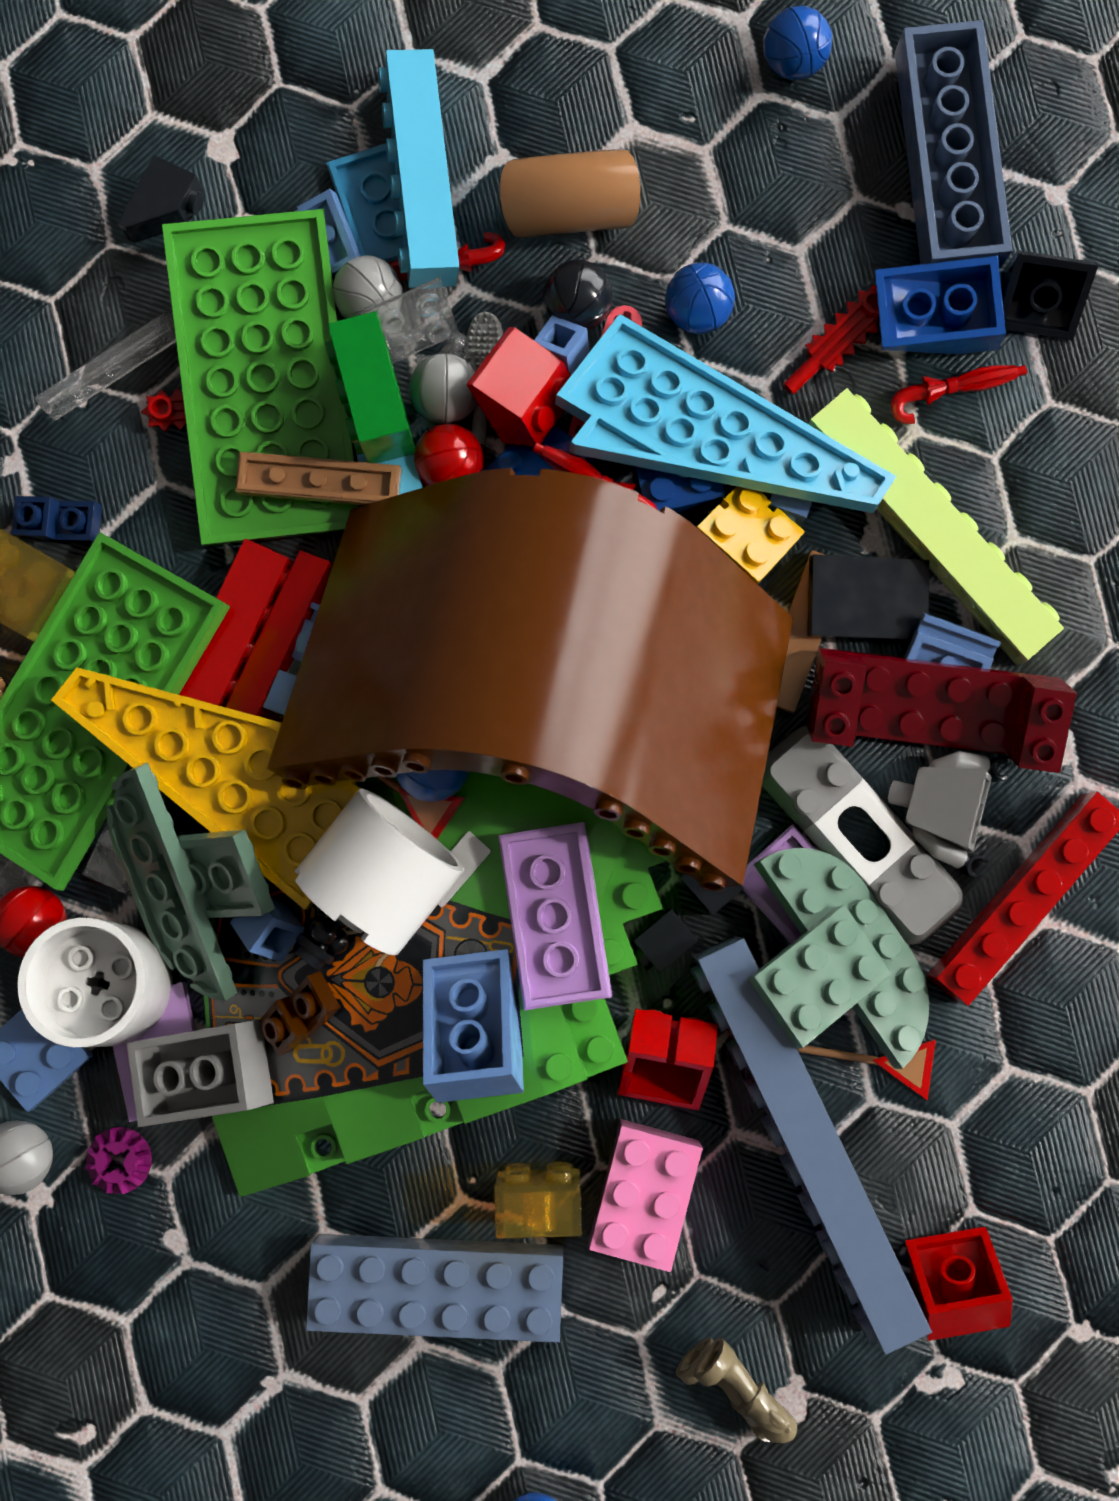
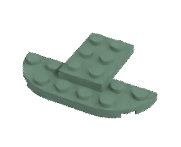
(183, 881)
(841, 960)

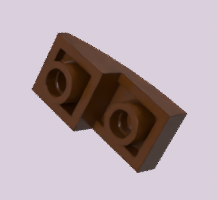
(300, 1014)

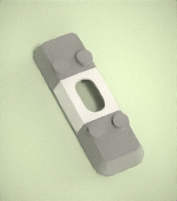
(814, 788)

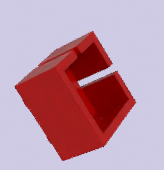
(668, 1059)

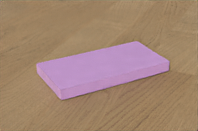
(555, 916)

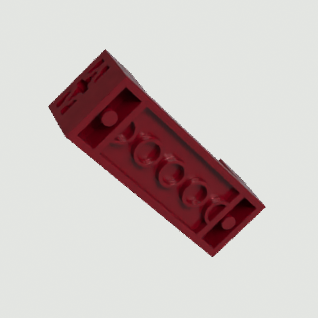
(940, 706)

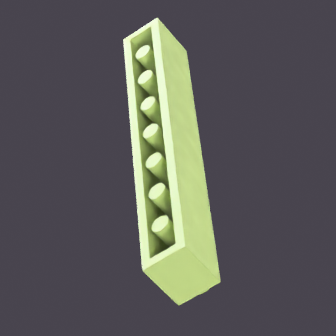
(940, 533)

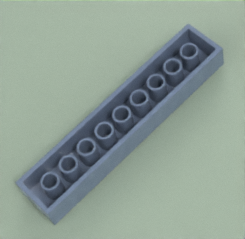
(812, 1149)

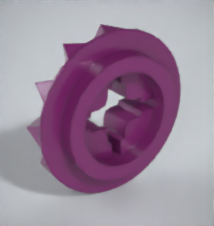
(137, 1161)

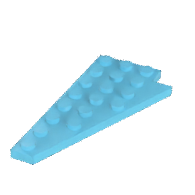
(681, 417)

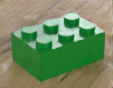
(369, 388)

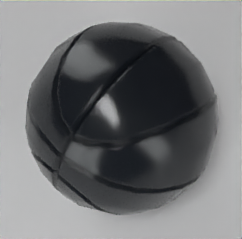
(578, 293)

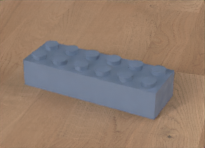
(952, 143)
(435, 1288)

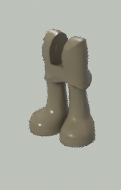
(718, 1364)

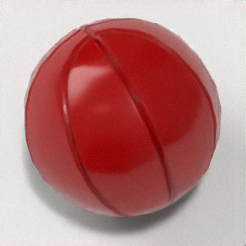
(447, 453)
(26, 915)

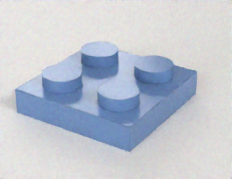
(34, 1065)

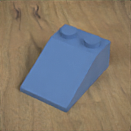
(471, 1027)

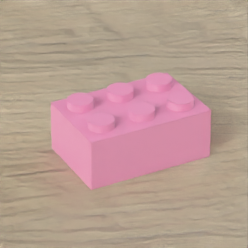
(645, 1195)

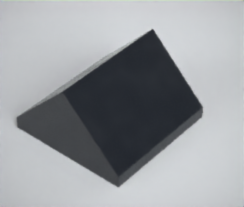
(1045, 293)

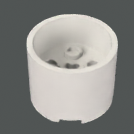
(378, 872)
(63, 991)

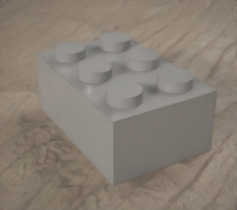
(200, 1073)

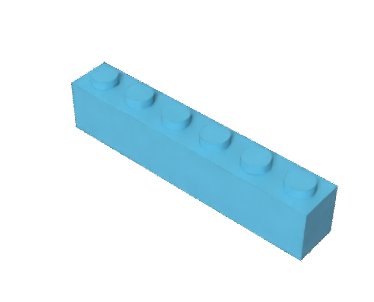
(420, 167)

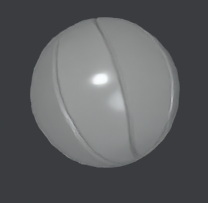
(364, 284)
(441, 390)
(24, 1157)

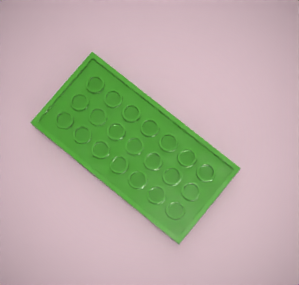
(255, 365)
(114, 620)

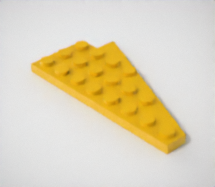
(211, 767)

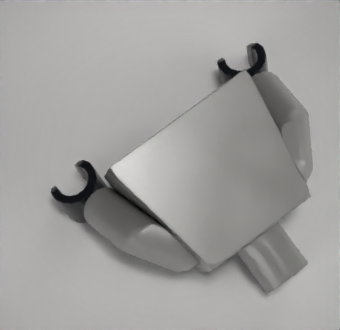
(949, 805)

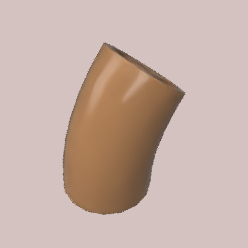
(570, 193)

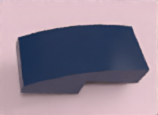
(56, 520)

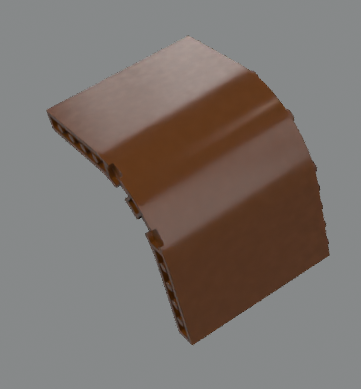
(549, 645)

